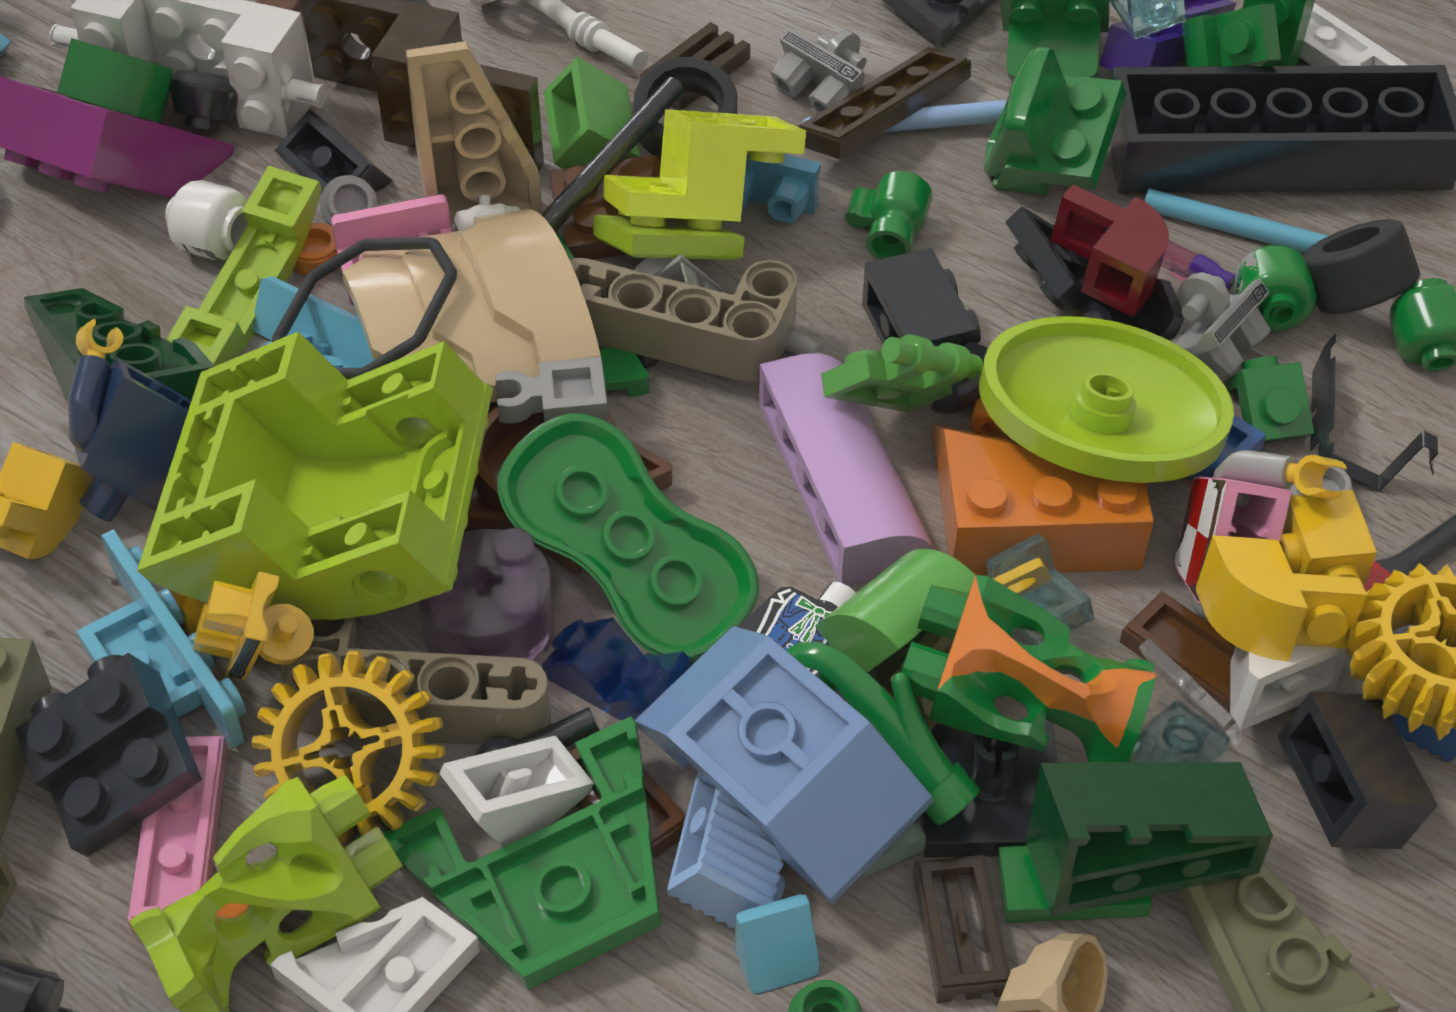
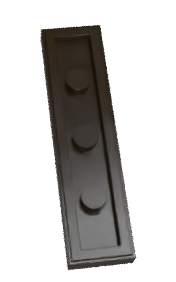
(884, 102)

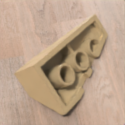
(465, 134)

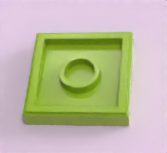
(667, 241)

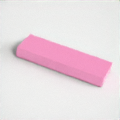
(182, 835)

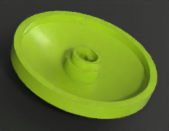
(1105, 399)

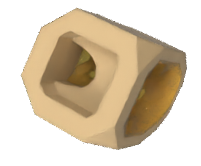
(1059, 977)

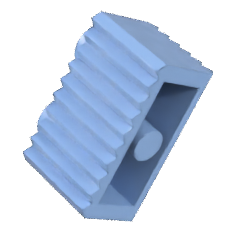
(723, 858)

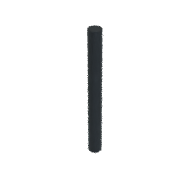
(613, 153)

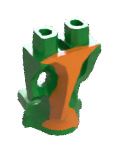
(989, 664)

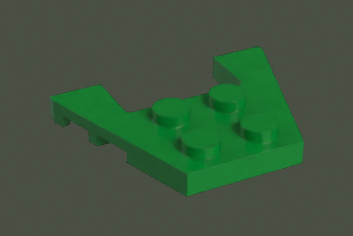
(557, 890)

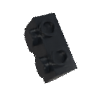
(108, 751)

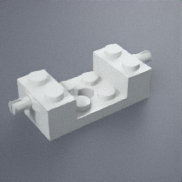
(244, 40)

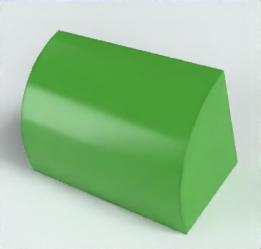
(585, 113)
(889, 607)

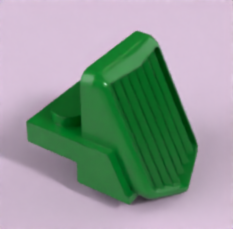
(1064, 25)
(1053, 128)

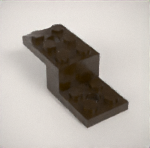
(381, 63)

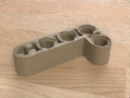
(690, 322)
(491, 691)

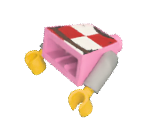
(1244, 500)

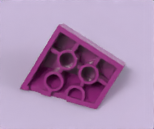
(100, 143)

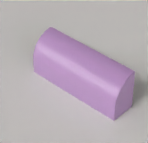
(839, 470)

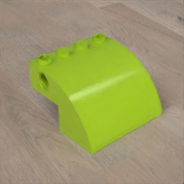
(322, 480)

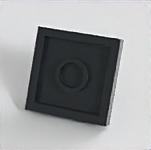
(1005, 799)

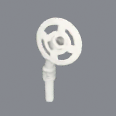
(588, 32)

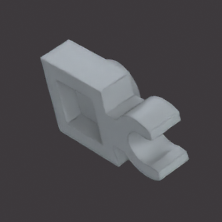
(560, 389)

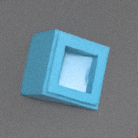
(776, 944)

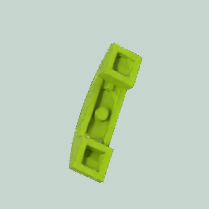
(276, 231)

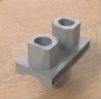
(829, 64)
(1220, 321)

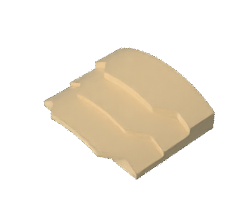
(506, 310)

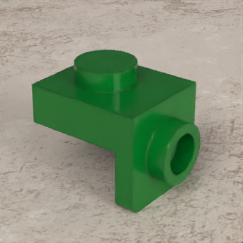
(1273, 398)

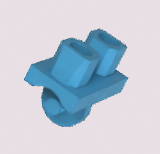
(785, 187)

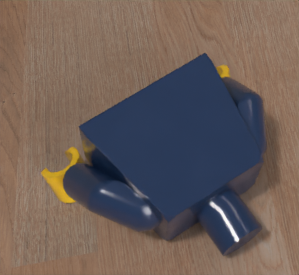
(121, 427)

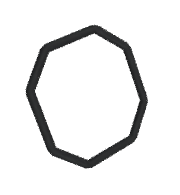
(353, 251)

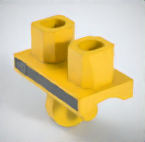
(242, 626)

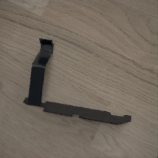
(1323, 422)

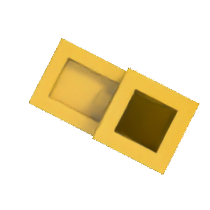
(38, 500)
(1267, 607)

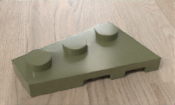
(1273, 953)

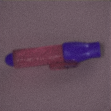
(1186, 262)

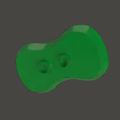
(591, 499)

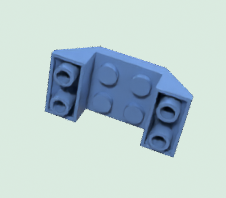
(789, 757)

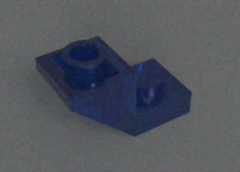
(609, 670)

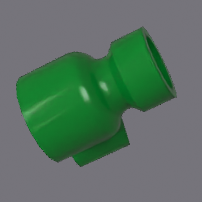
(892, 211)

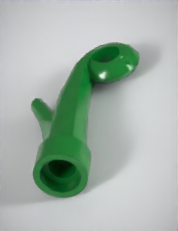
(897, 722)

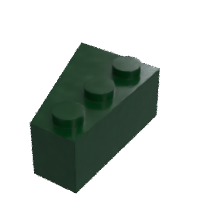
(1141, 829)

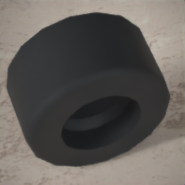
(1362, 266)

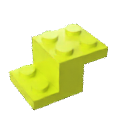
(702, 168)

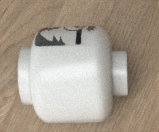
(206, 219)

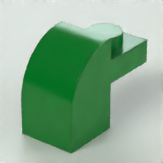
(1232, 38)
(115, 80)

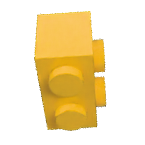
(1327, 537)

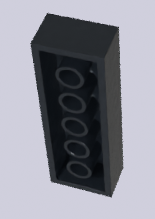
(1285, 128)

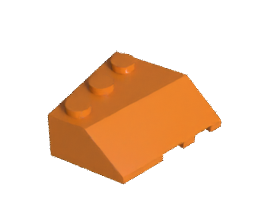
(1005, 494)

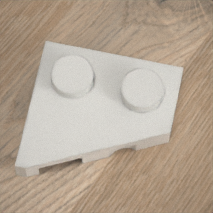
(382, 963)

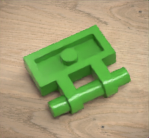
(902, 375)

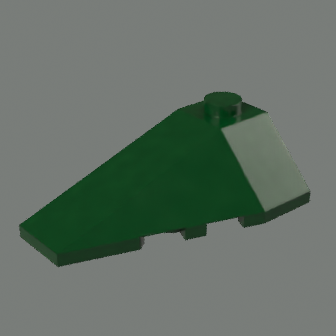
(62, 314)

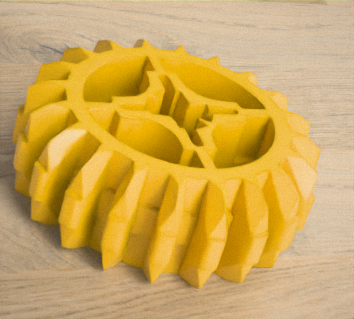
(1414, 668)
(409, 731)

